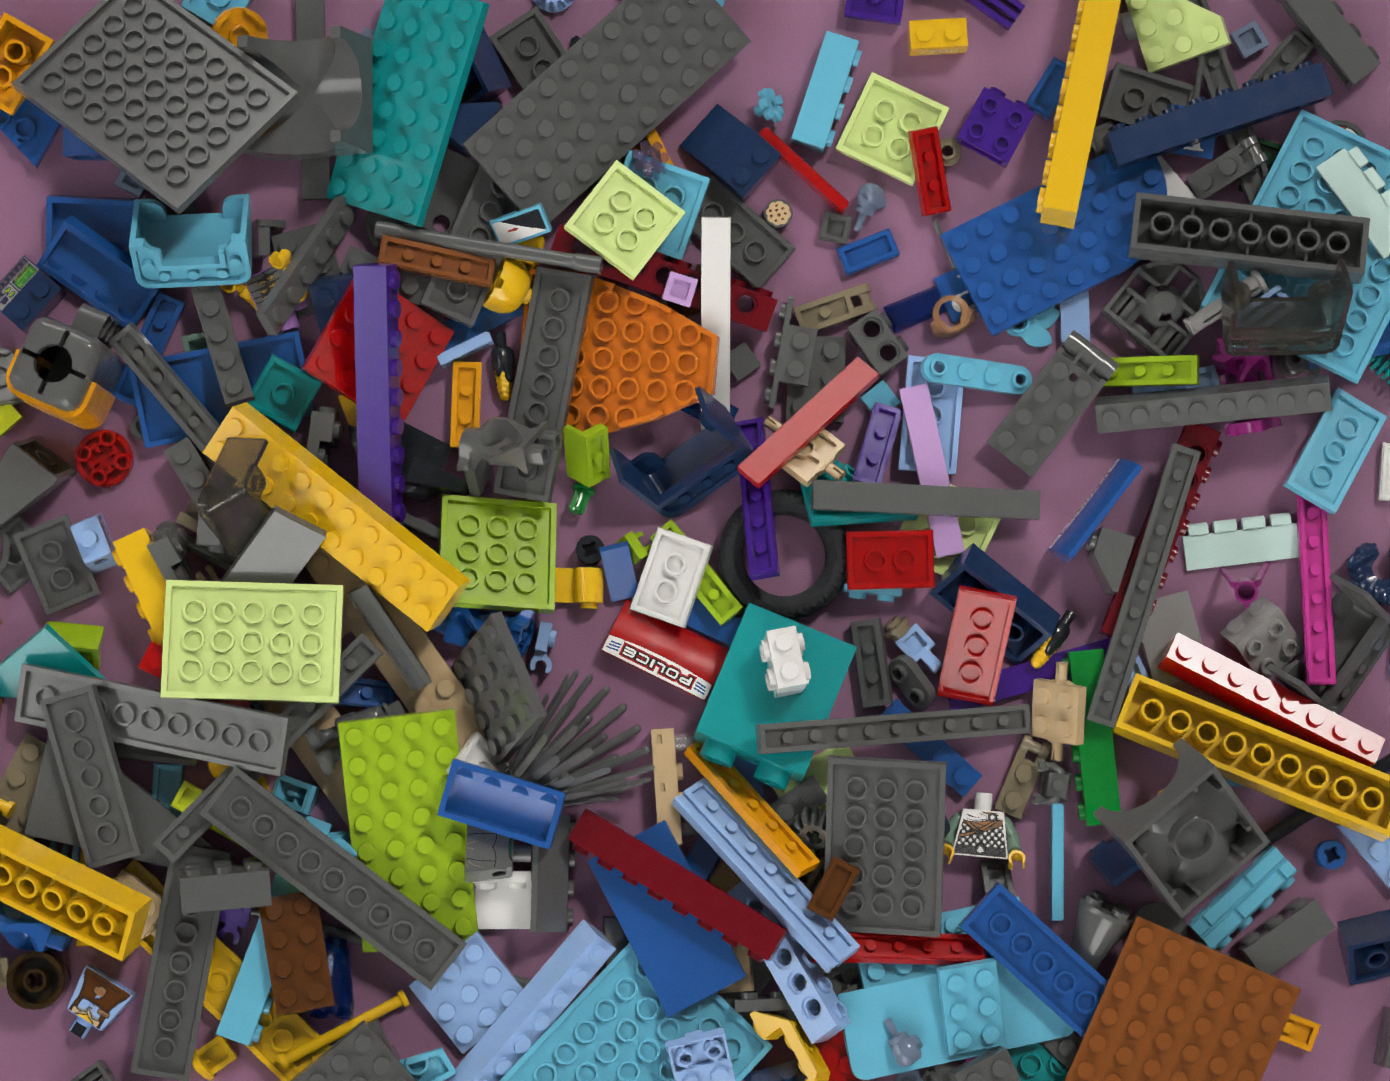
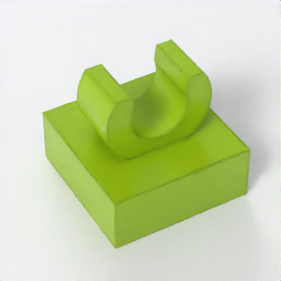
(636, 549)

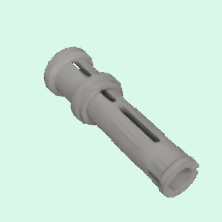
(1213, 310)

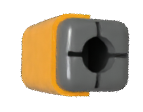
(69, 367)

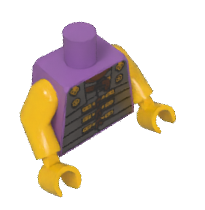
(261, 284)

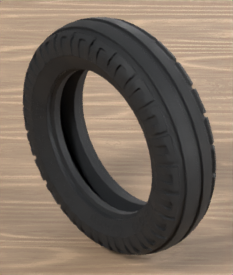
(795, 606)

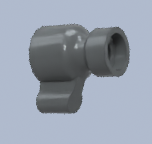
(1294, 365)

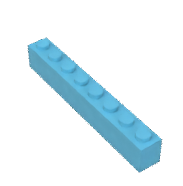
(253, 987)

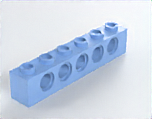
(790, 974)

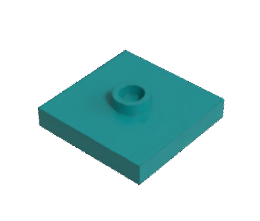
(284, 392)

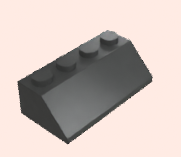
(552, 883)

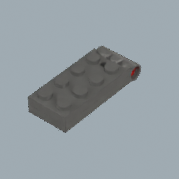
(1052, 403)

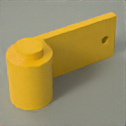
(580, 586)

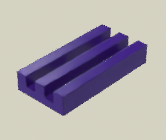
(996, 17)

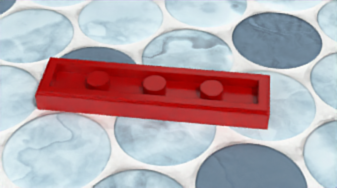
(806, 172)

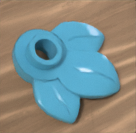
(1034, 329)

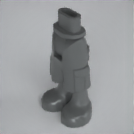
(319, 738)

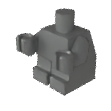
(1055, 784)

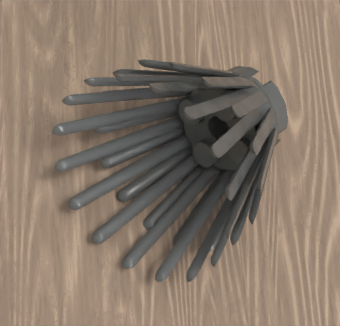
(554, 769)

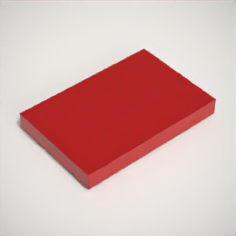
(889, 559)

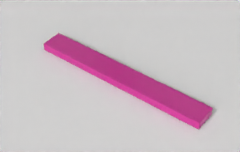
(1315, 593)

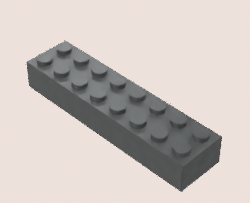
(1250, 235)

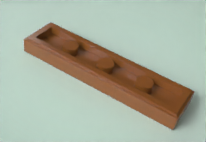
(437, 261)

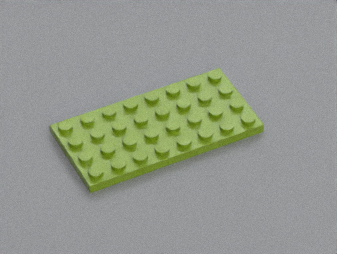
(393, 796)

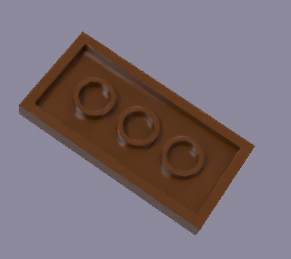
(296, 954)

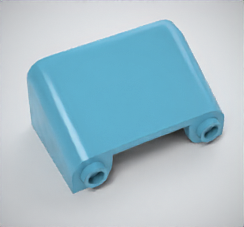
(191, 247)

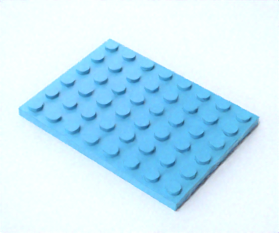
(1299, 186)
(621, 1032)

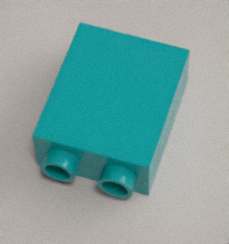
(743, 699)

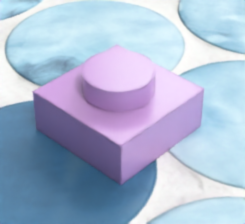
(679, 289)

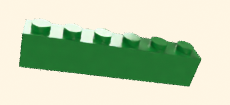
(1096, 755)

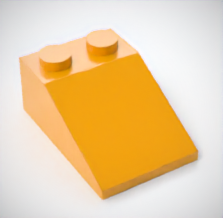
(18, 51)

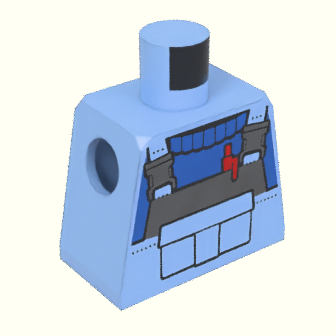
(94, 543)

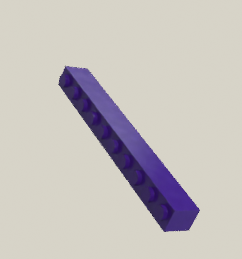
(379, 386)

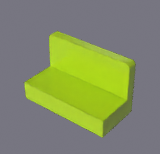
(587, 454)
(83, 638)

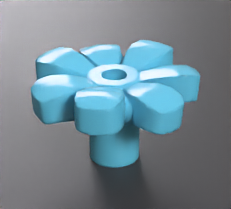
(769, 105)

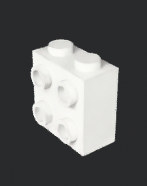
(783, 654)

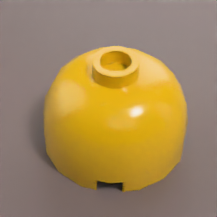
(509, 287)

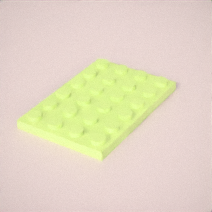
(252, 641)

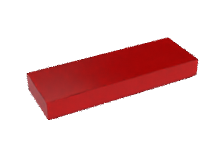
(929, 171)

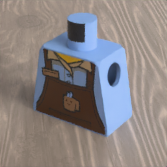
(97, 1001)

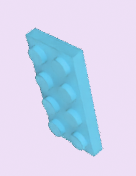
(1335, 451)

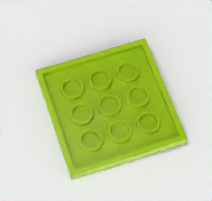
(503, 550)

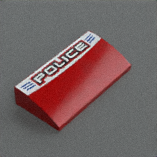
(666, 651)

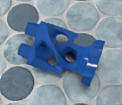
(464, 620)
(29, 933)

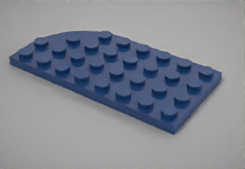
(1027, 266)

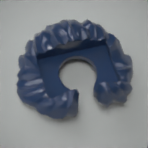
(1361, 573)

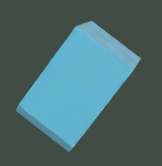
(296, 793)

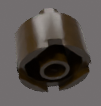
(21, 981)

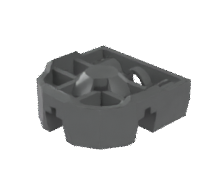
(1153, 304)

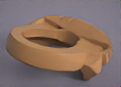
(967, 317)

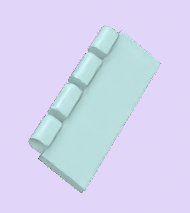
(1360, 193)
(1235, 547)

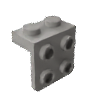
(1263, 637)

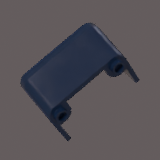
(691, 470)

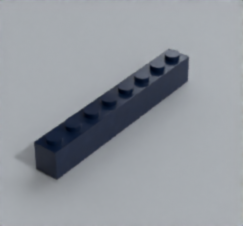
(1217, 116)

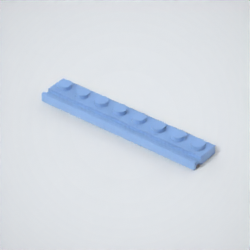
(764, 874)

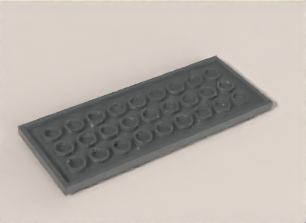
(603, 98)

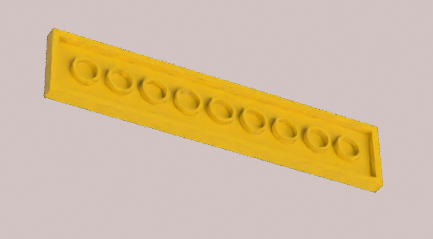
(279, 1033)

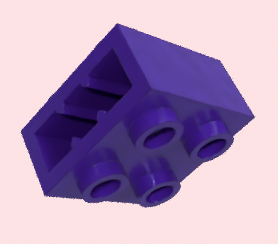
(995, 126)

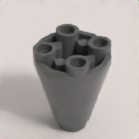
(1099, 926)

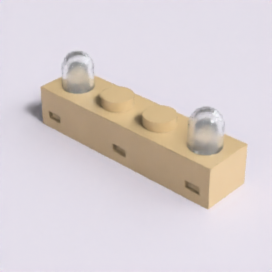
(666, 779)

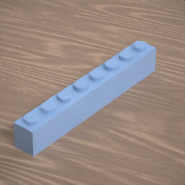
(537, 1005)

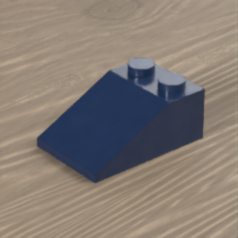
(731, 152)

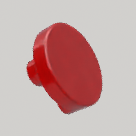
(104, 458)

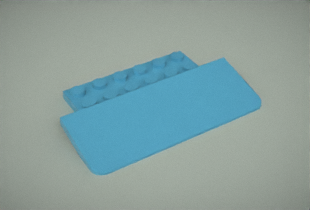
(913, 1003)

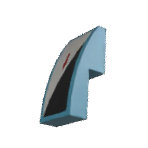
(521, 225)

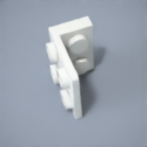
(504, 902)

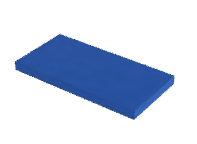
(199, 375)
(674, 951)

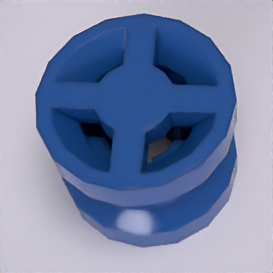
(1324, 853)

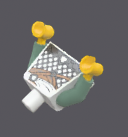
(983, 833)

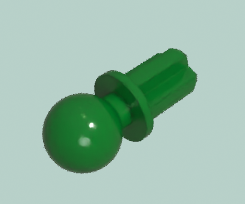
(580, 498)

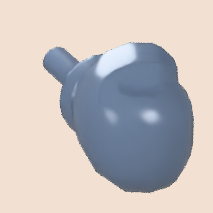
(869, 199)
(904, 1047)

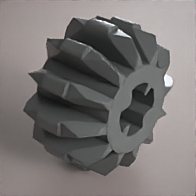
(811, 827)

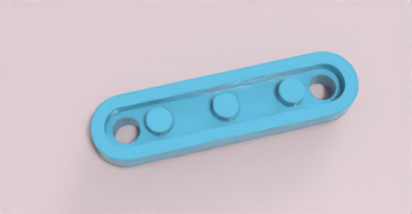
(975, 374)

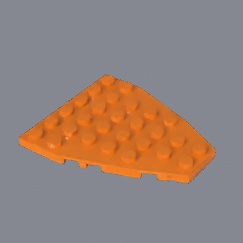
(636, 360)

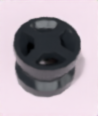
(585, 548)

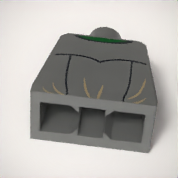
(491, 855)

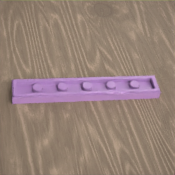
(930, 463)

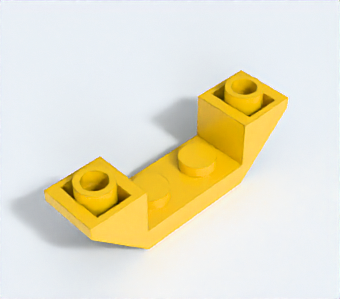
(773, 1026)

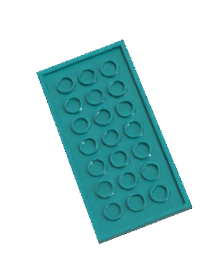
(417, 85)

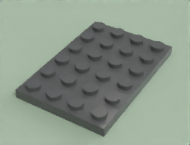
(892, 828)

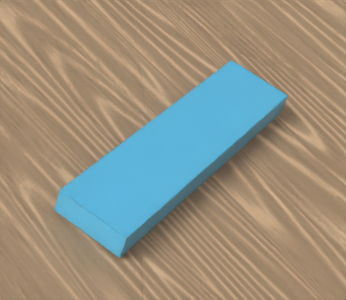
(1056, 862)

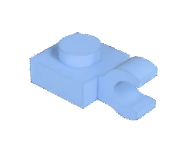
(545, 639)
(918, 646)

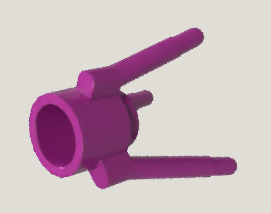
(1246, 588)

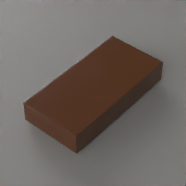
(833, 888)

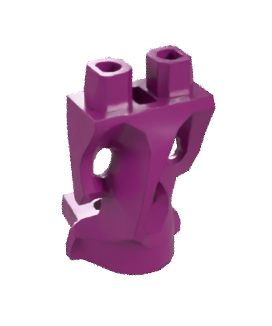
(1245, 370)

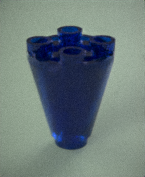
(341, 978)

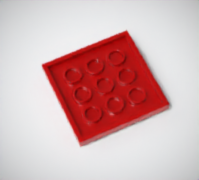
(334, 352)

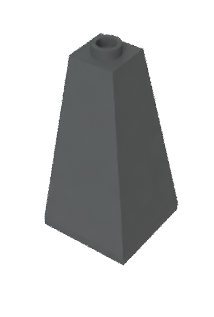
(28, 475)

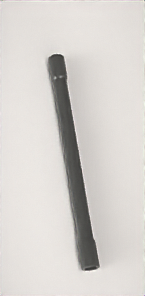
(577, 261)

